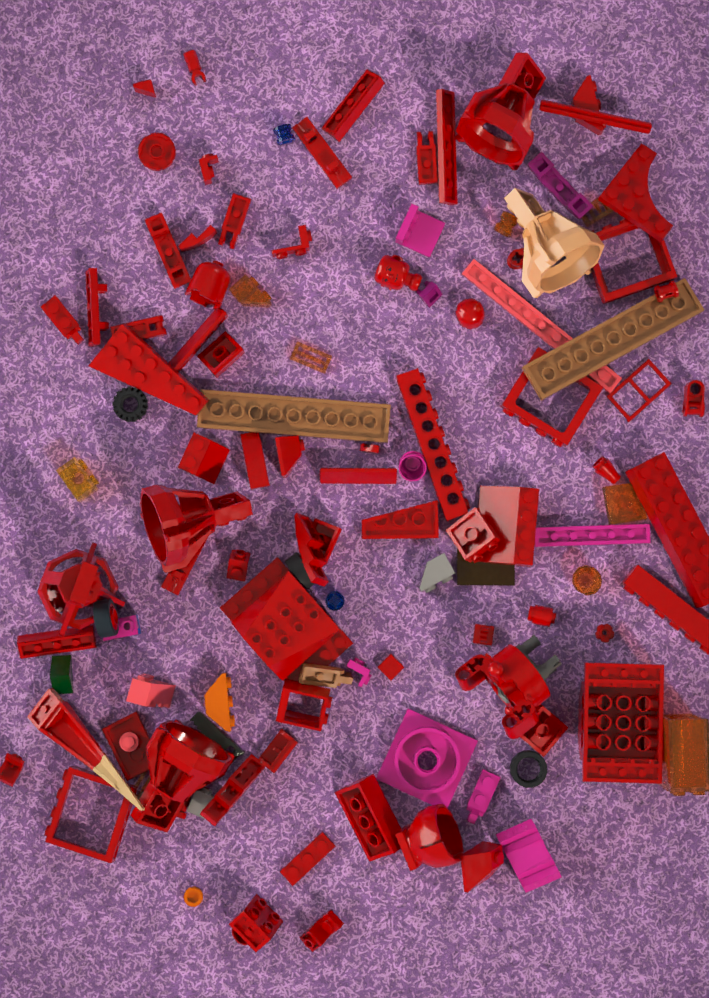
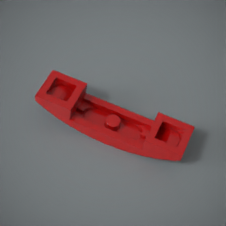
(168, 250)

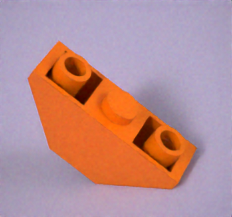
(219, 702)

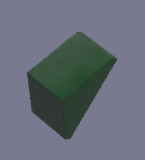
(61, 674)

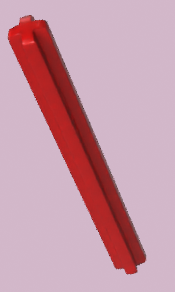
(595, 116)

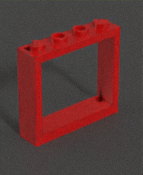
(56, 813)

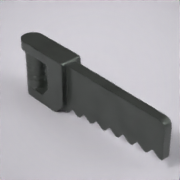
(215, 734)

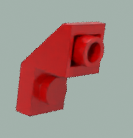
(321, 930)

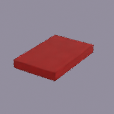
(133, 762)

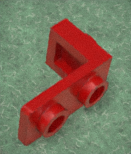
(305, 237)

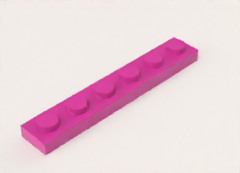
(592, 535)

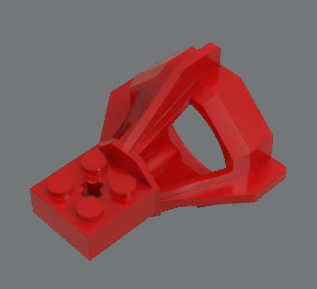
(506, 107)
(182, 528)
(78, 587)
(179, 765)

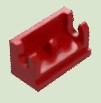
(278, 750)

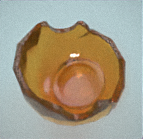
(587, 574)

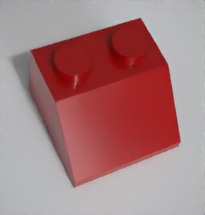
(203, 458)

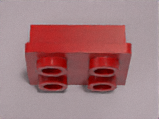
(256, 923)

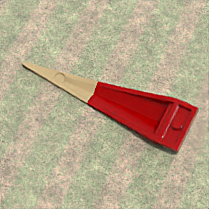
(62, 725)

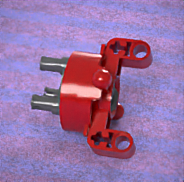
(515, 681)

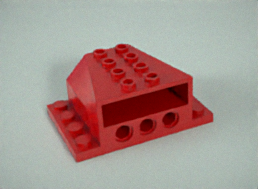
(284, 622)
(621, 722)

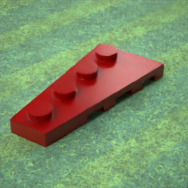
(407, 523)

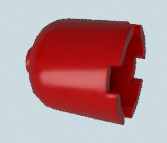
(209, 284)

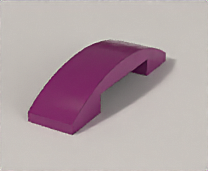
(559, 186)

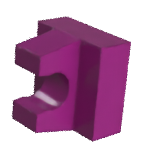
(430, 293)

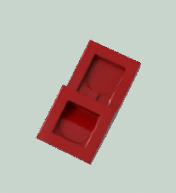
(192, 242)

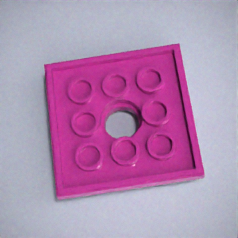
(423, 734)

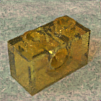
(70, 470)

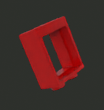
(301, 719)

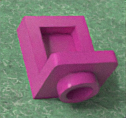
(358, 666)

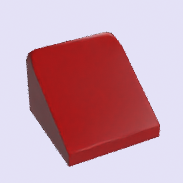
(145, 87)

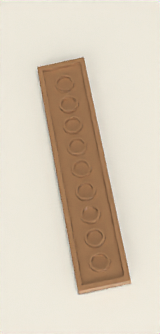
(610, 340)
(295, 416)

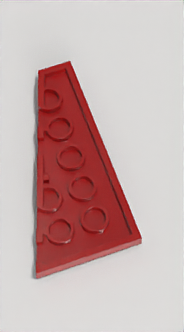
(140, 366)

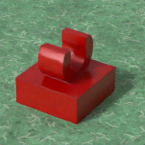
(483, 634)

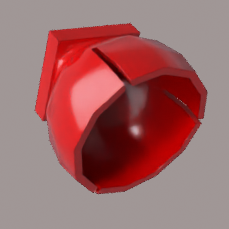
(431, 839)

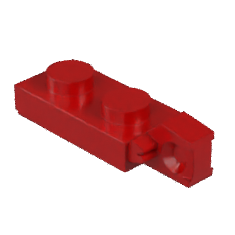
(62, 319)

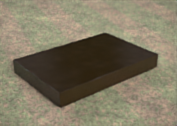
(484, 573)

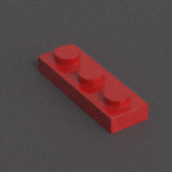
(307, 858)

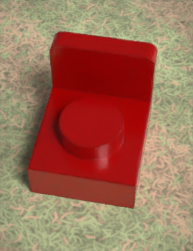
(207, 172)

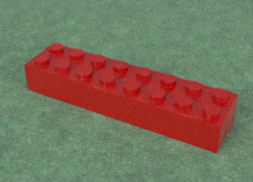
(674, 523)

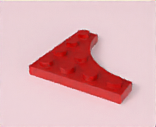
(631, 198)

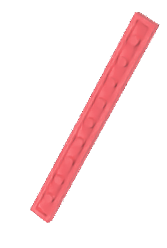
(530, 317)

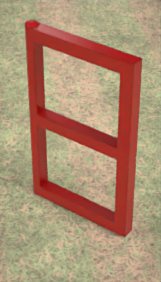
(629, 379)

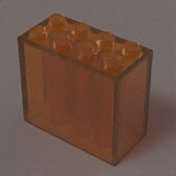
(685, 754)

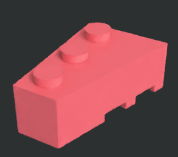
(149, 692)

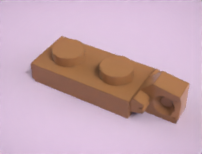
(324, 675)

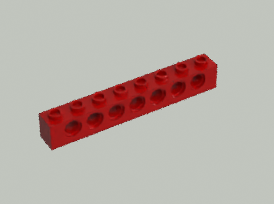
(417, 378)

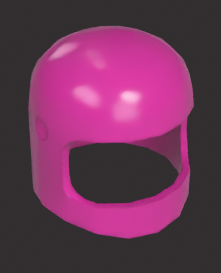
(411, 460)

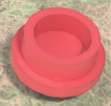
(129, 741)

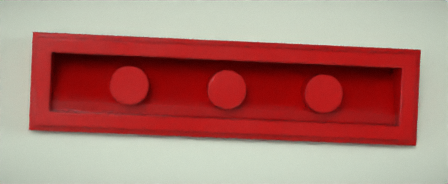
(353, 105)
(198, 339)
(358, 475)
(53, 643)

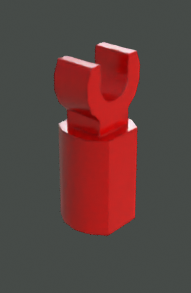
(194, 66)

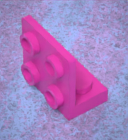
(419, 231)

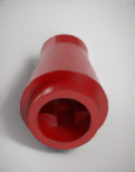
(606, 469)

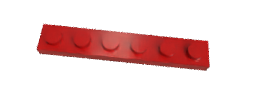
(446, 147)

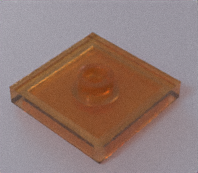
(623, 504)

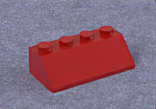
(370, 817)

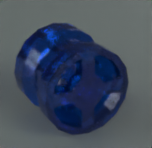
(283, 134)
(335, 603)

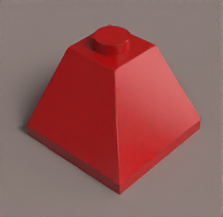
(289, 452)
(480, 863)

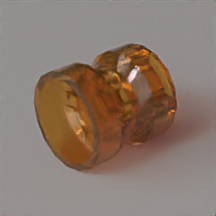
(506, 224)

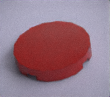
(151, 153)

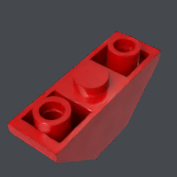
(587, 99)

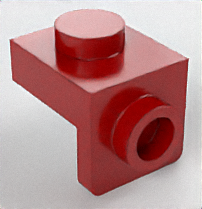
(238, 565)
(11, 769)

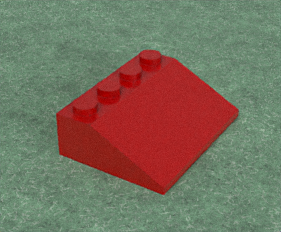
(514, 519)

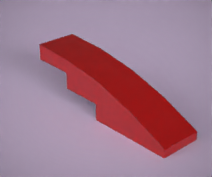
(309, 547)
(232, 790)

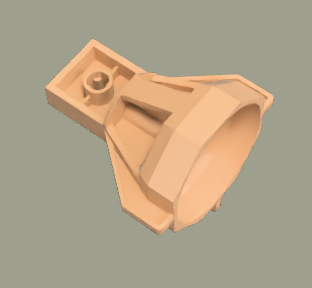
(548, 239)

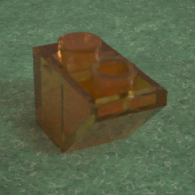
(248, 293)

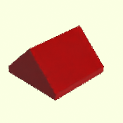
(221, 354)
(329, 535)

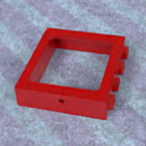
(661, 253)
(558, 438)

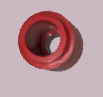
(541, 615)

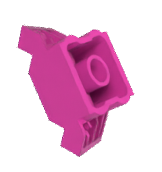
(528, 855)

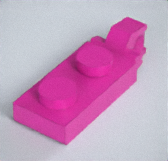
(481, 795)

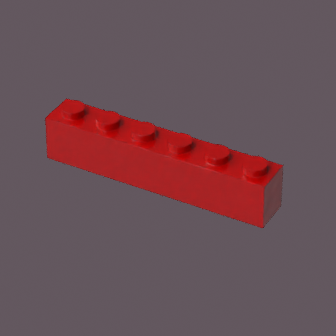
(668, 605)

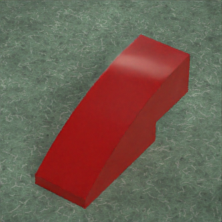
(255, 460)

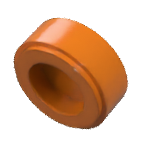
(193, 896)

